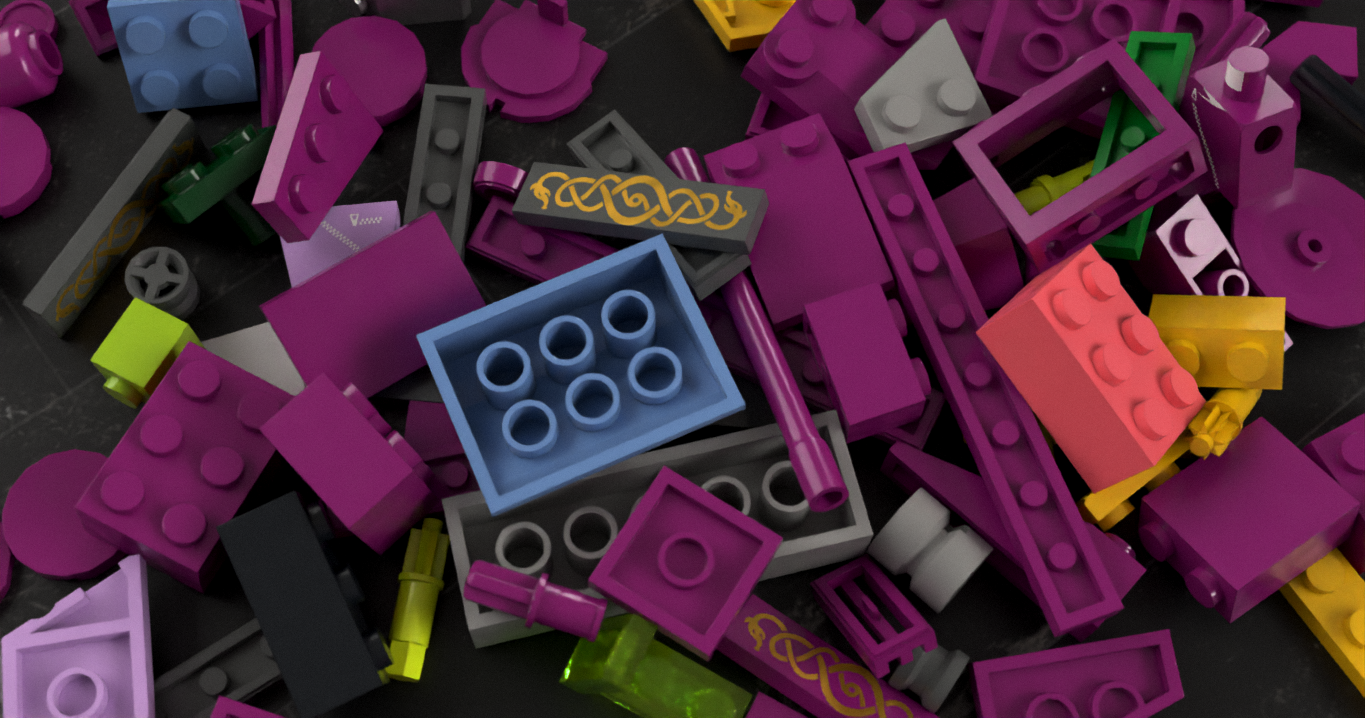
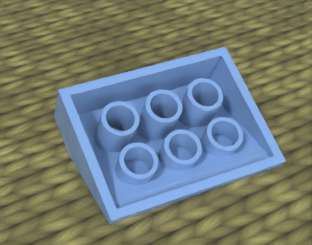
(579, 374)

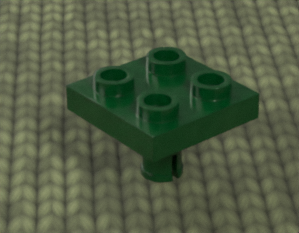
(223, 182)

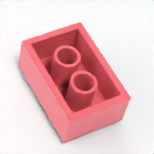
(1093, 369)

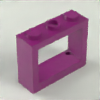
(1107, 197)

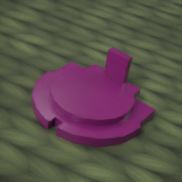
(530, 60)

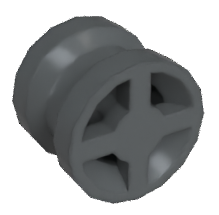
(157, 269)
(930, 675)

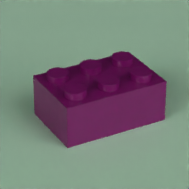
(187, 467)

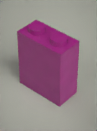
(1246, 520)

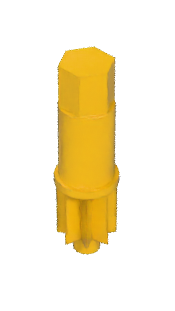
(1220, 420)

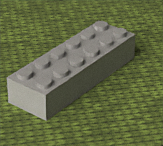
(577, 524)

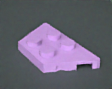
(85, 654)

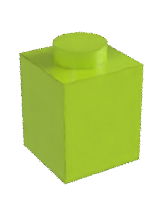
(141, 351)

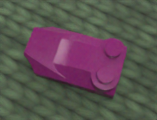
(823, 65)

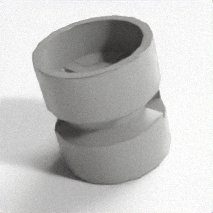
(929, 549)

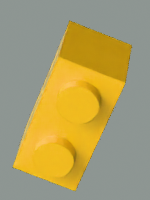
(1224, 338)

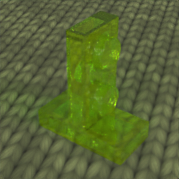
(648, 675)

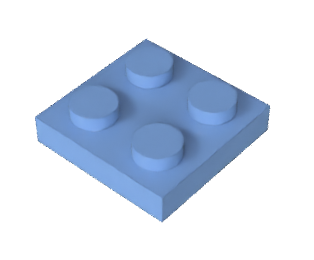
(184, 53)

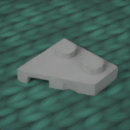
(923, 96)

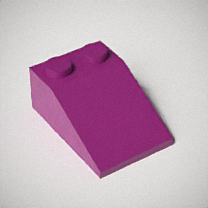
(815, 224)

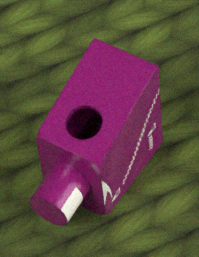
(1243, 127)

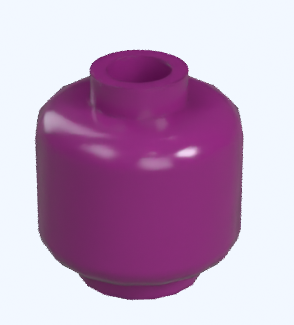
(27, 64)

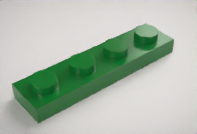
(1167, 63)

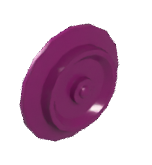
(1307, 250)

